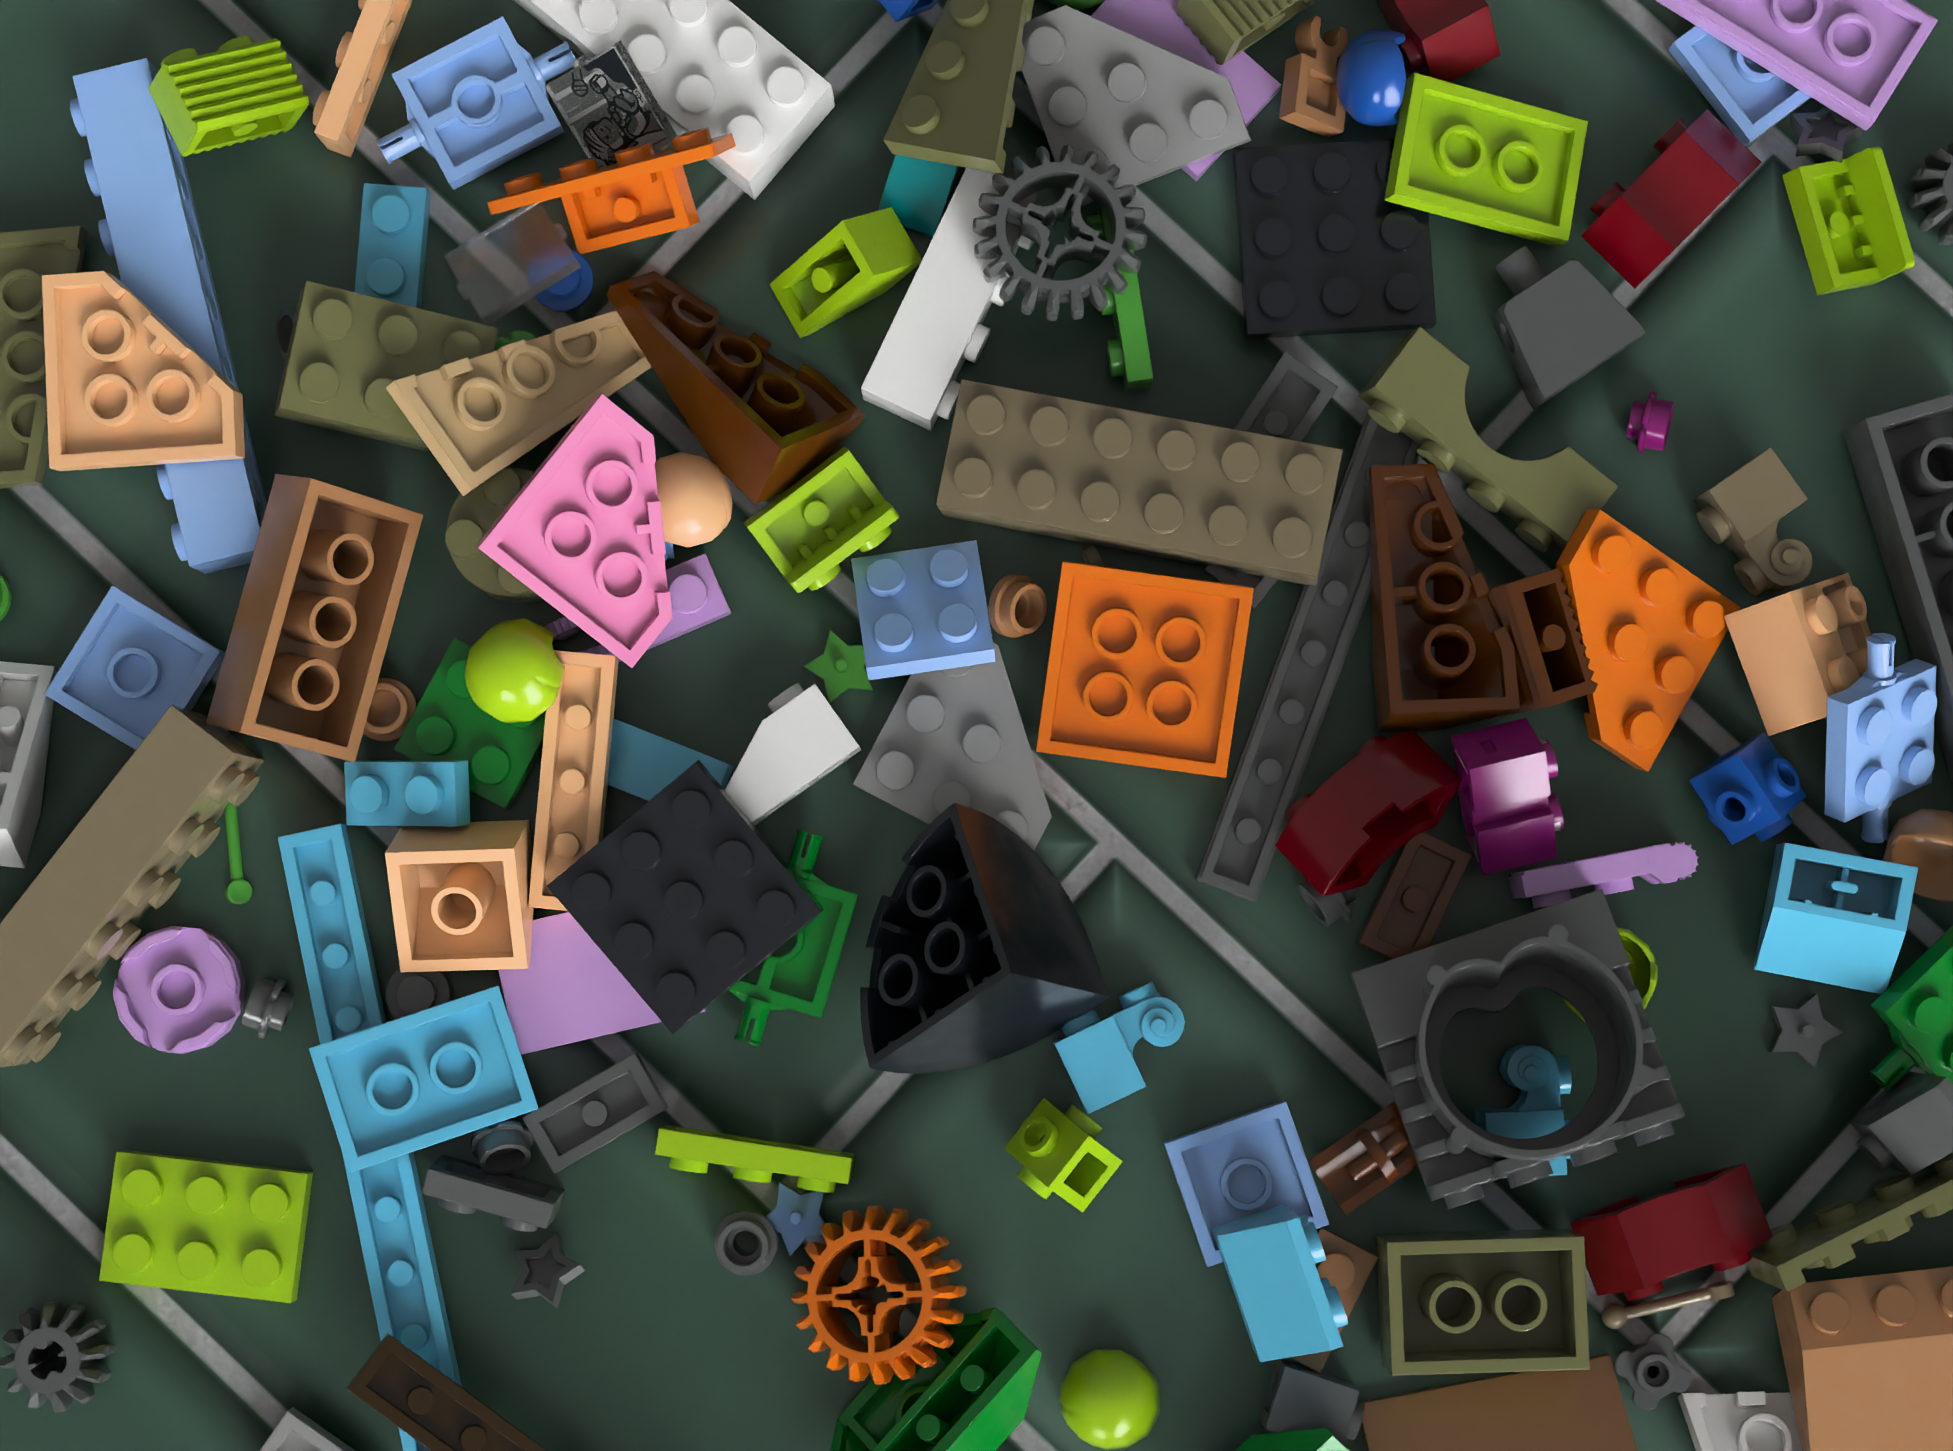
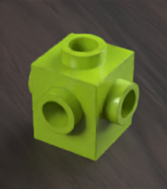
(1053, 1145)

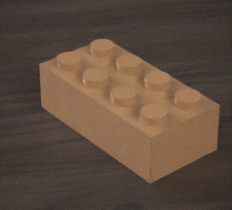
(315, 617)

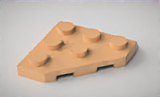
(128, 383)

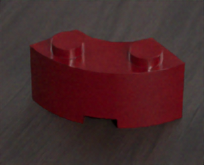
(1442, 35)
(1670, 198)
(1367, 812)
(1698, 1224)

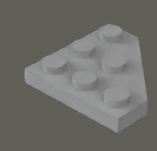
(1125, 98)
(959, 743)

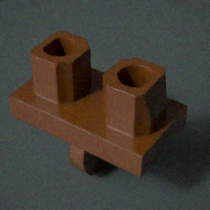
(1365, 1159)

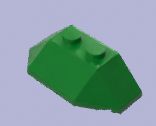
(958, 1404)

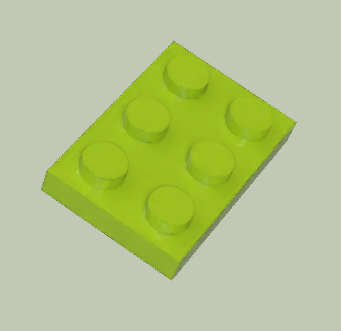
(1486, 160)
(206, 1226)

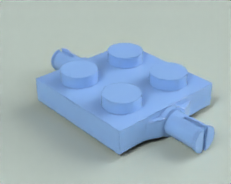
(477, 103)
(1879, 738)

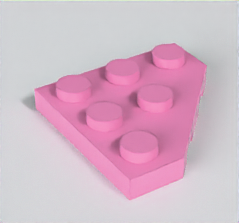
(593, 532)

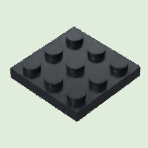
(1325, 245)
(685, 897)

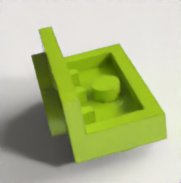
(1849, 221)
(822, 522)

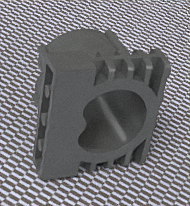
(1559, 948)

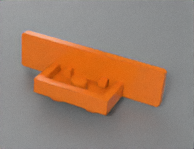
(625, 200)

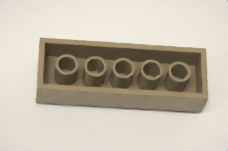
(1139, 482)
(112, 873)

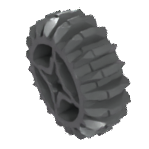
(1033, 219)

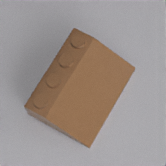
(1871, 1361)
(1506, 1414)

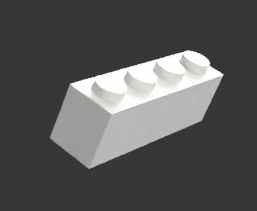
(941, 314)

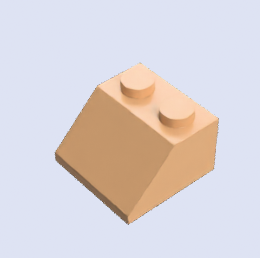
(462, 896)

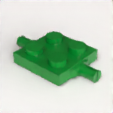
(455, 728)
(804, 967)
(1919, 1017)

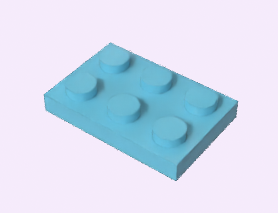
(423, 1079)

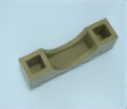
(1424, 397)

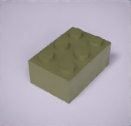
(354, 347)
(1482, 1302)

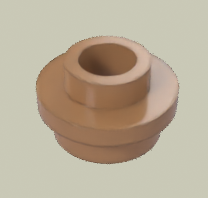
(1016, 606)

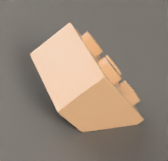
(1801, 650)

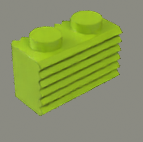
(227, 94)

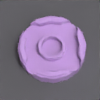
(179, 989)

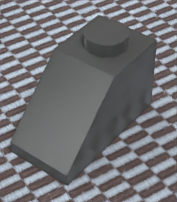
(1908, 1124)

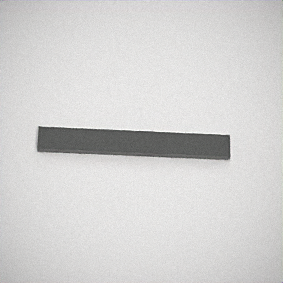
(1301, 679)

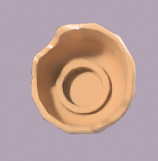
(692, 499)

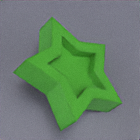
(840, 667)

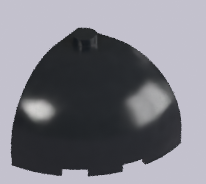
(973, 952)

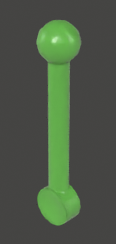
(238, 890)

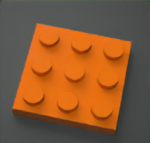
(1144, 668)

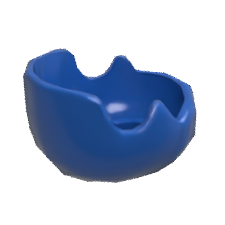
(1372, 77)

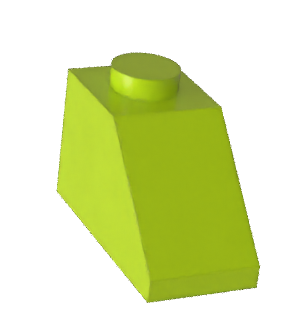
(845, 270)

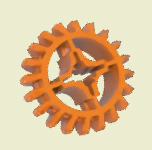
(878, 1319)

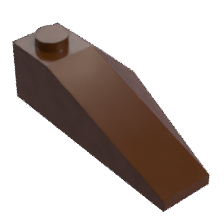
(744, 405)
(1433, 626)

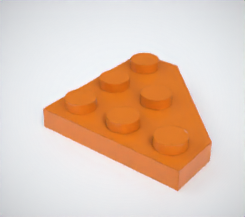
(1643, 629)

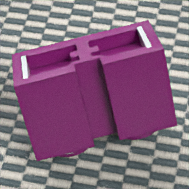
(1507, 795)

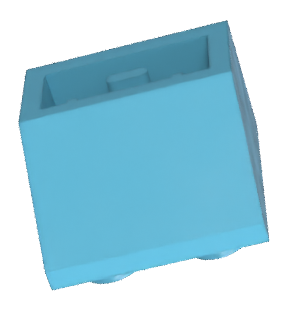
(1834, 917)
(1278, 1284)

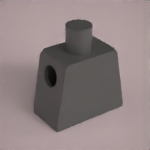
(1558, 324)

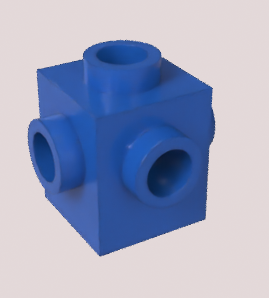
(1749, 790)

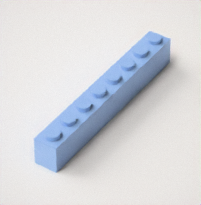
(165, 264)

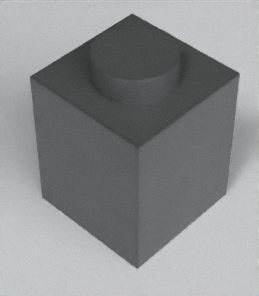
(1311, 1400)

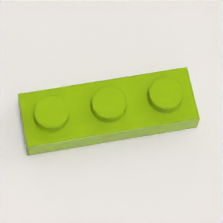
(754, 1158)

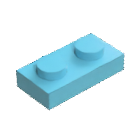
(393, 243)
(407, 793)

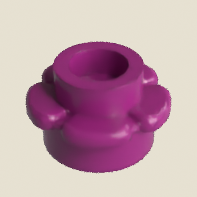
(1650, 423)

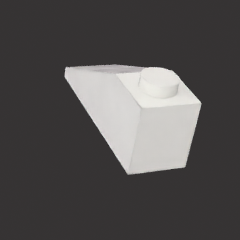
(790, 752)
(23, 755)

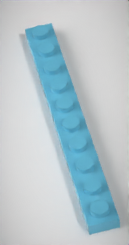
(344, 1002)

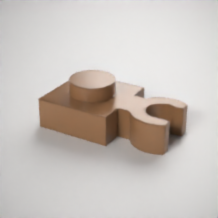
(1309, 82)

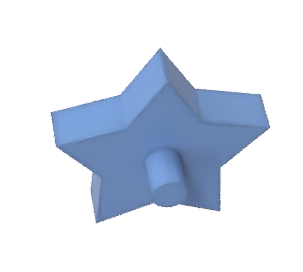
(797, 1216)

